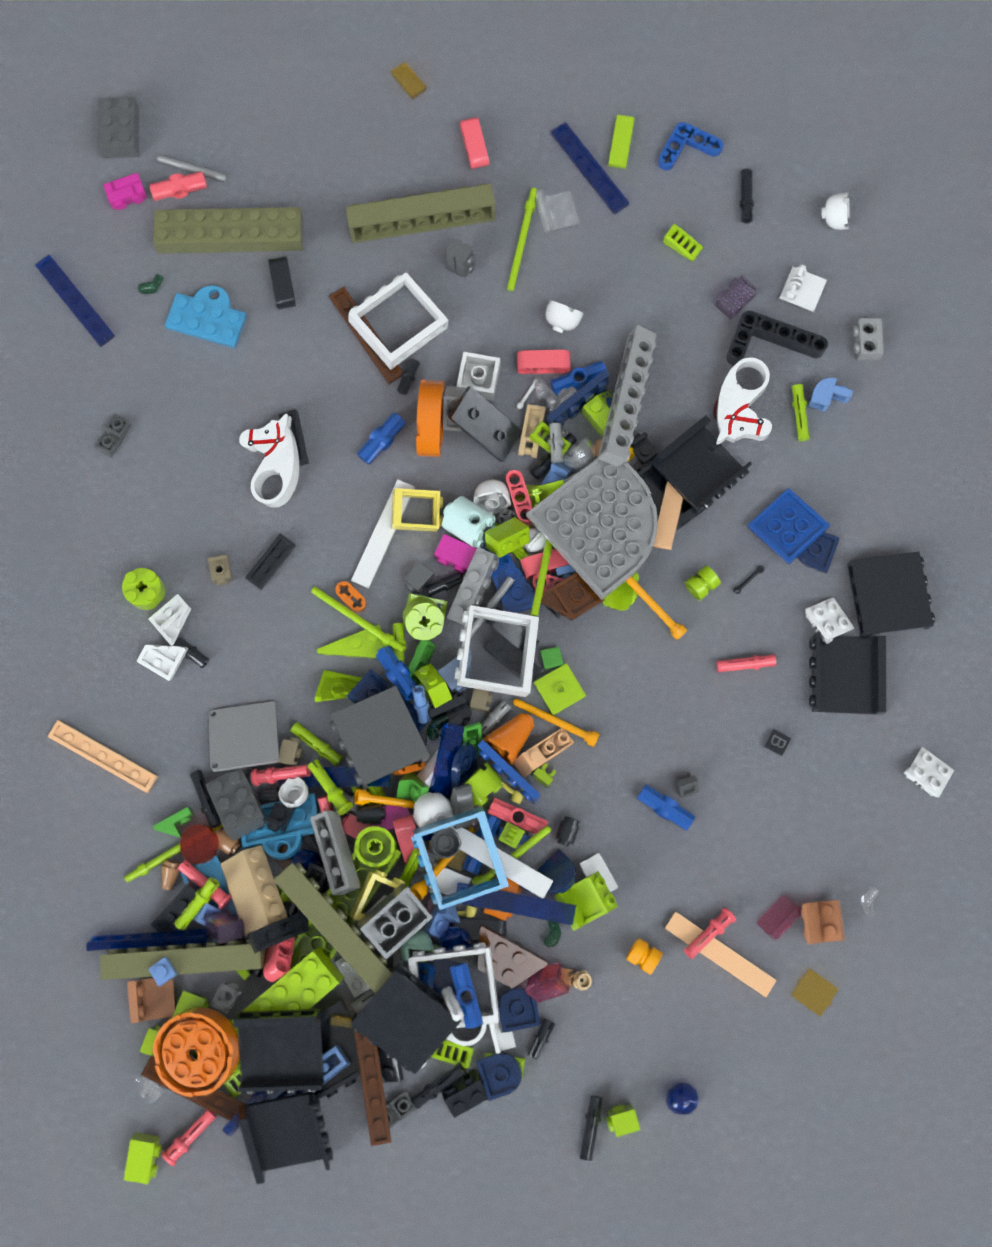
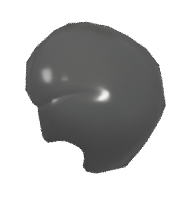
(445, 843)

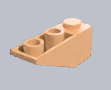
(543, 752)

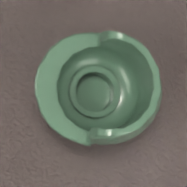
(418, 941)

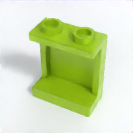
(591, 899)

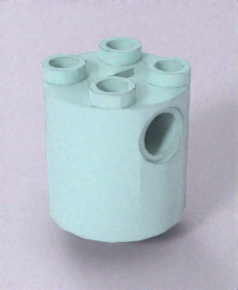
(467, 521)

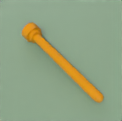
(677, 630)
(589, 737)
(363, 797)
(420, 889)

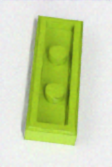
(621, 141)

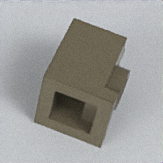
(220, 562)
(480, 700)
(290, 752)

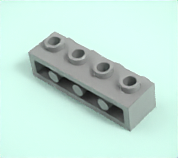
(474, 584)
(335, 853)

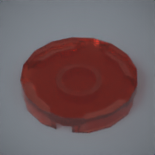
(199, 844)

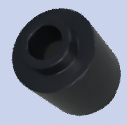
(371, 814)
(567, 831)

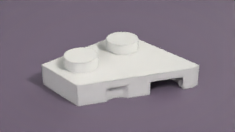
(171, 618)
(162, 659)

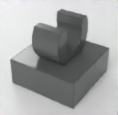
(687, 786)

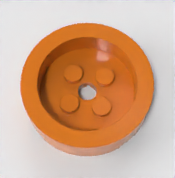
(430, 418)
(216, 1049)

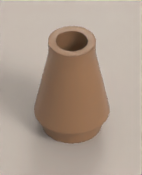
(169, 874)

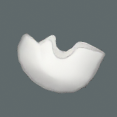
(293, 792)

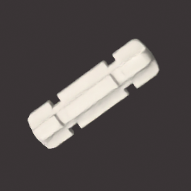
(452, 1003)

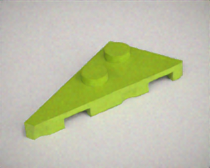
(356, 645)
(335, 686)

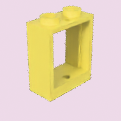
(412, 493)
(380, 876)

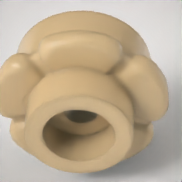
(585, 984)

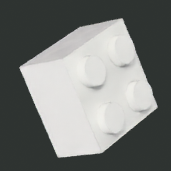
(480, 373)

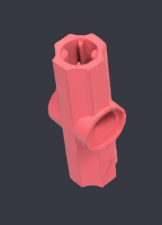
(178, 186)
(505, 812)

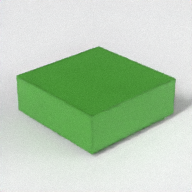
(551, 658)

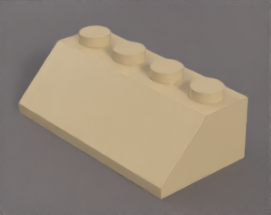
(253, 889)

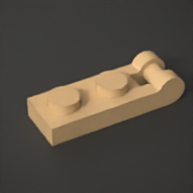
(533, 417)

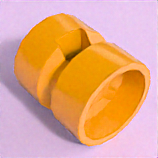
(644, 956)

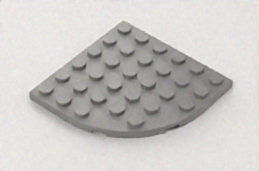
(600, 524)

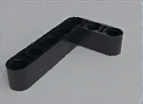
(773, 336)

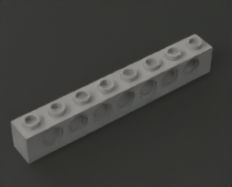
(627, 396)

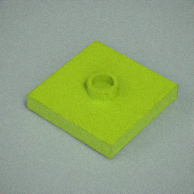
(559, 689)

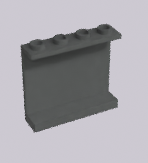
(378, 736)

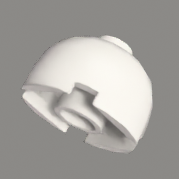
(837, 211)
(562, 316)
(492, 496)
(431, 808)

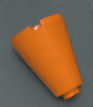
(510, 737)

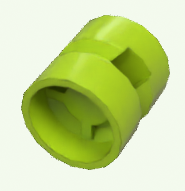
(702, 583)

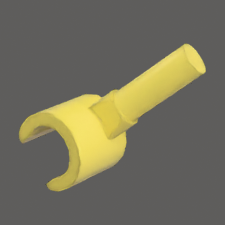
(516, 796)
(469, 912)

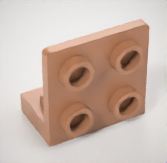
(822, 921)
(150, 1001)

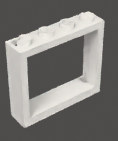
(415, 343)
(531, 624)
(460, 950)

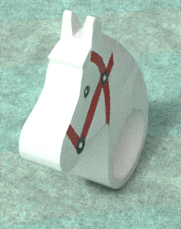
(734, 416)
(281, 458)

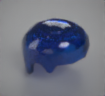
(305, 857)
(453, 937)
(682, 1099)

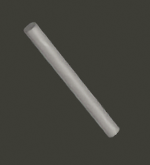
(192, 168)
(493, 602)

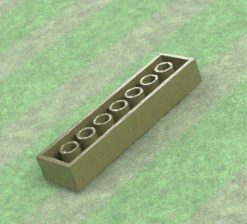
(421, 213)
(228, 230)
(333, 925)
(188, 960)

